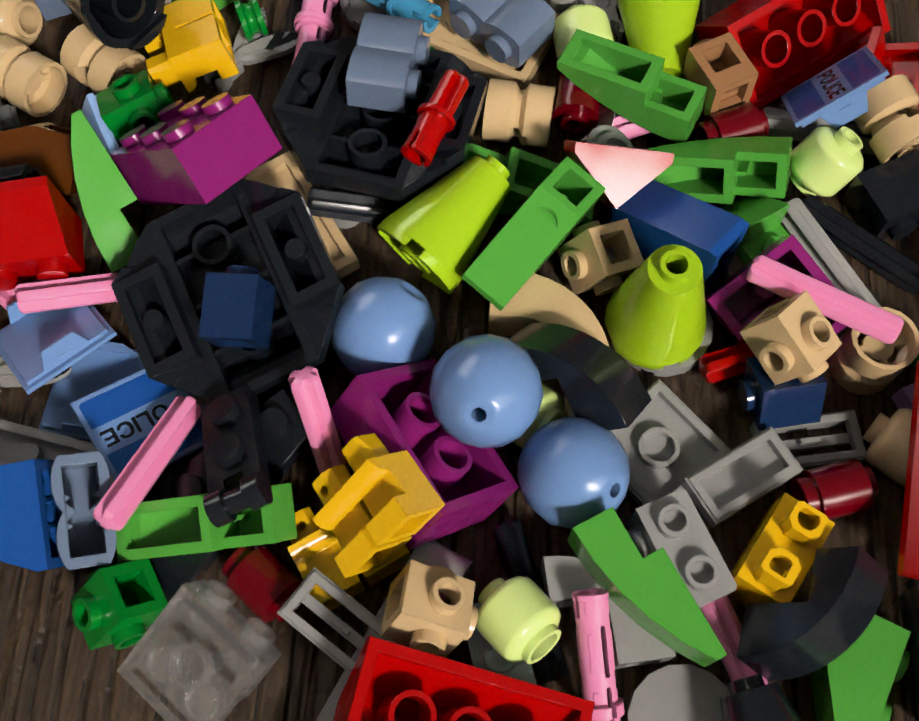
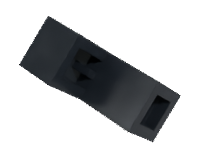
(590, 373)
(805, 636)

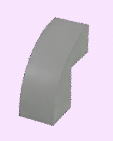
(630, 642)

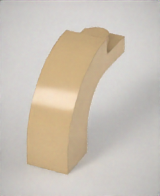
(545, 302)

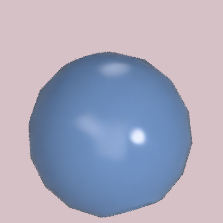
(383, 325)
(486, 391)
(573, 471)

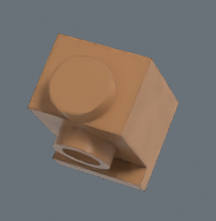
(723, 70)

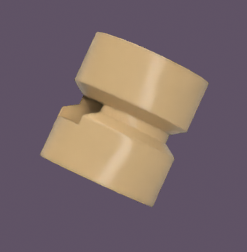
(96, 63)
(30, 78)
(518, 112)
(891, 118)
(869, 365)

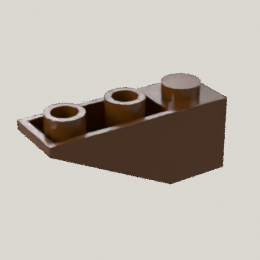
(44, 146)

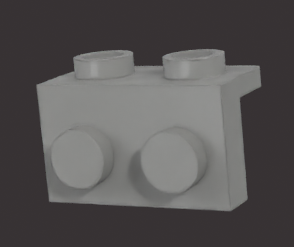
(679, 529)

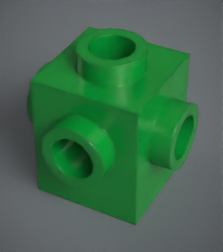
(132, 102)
(118, 604)

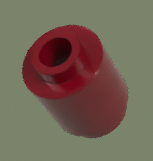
(573, 108)
(736, 121)
(837, 488)
(260, 580)

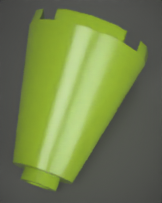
(661, 29)
(448, 221)
(659, 309)

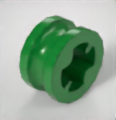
(251, 19)

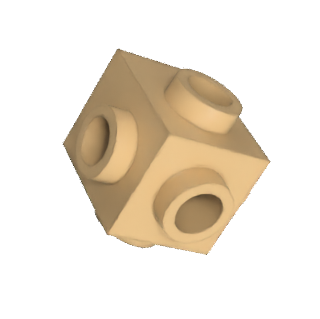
(600, 256)
(792, 339)
(429, 609)

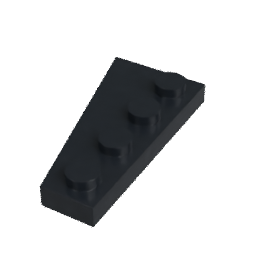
(284, 444)

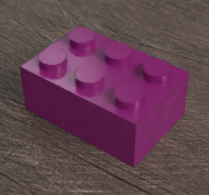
(195, 150)
(400, 413)

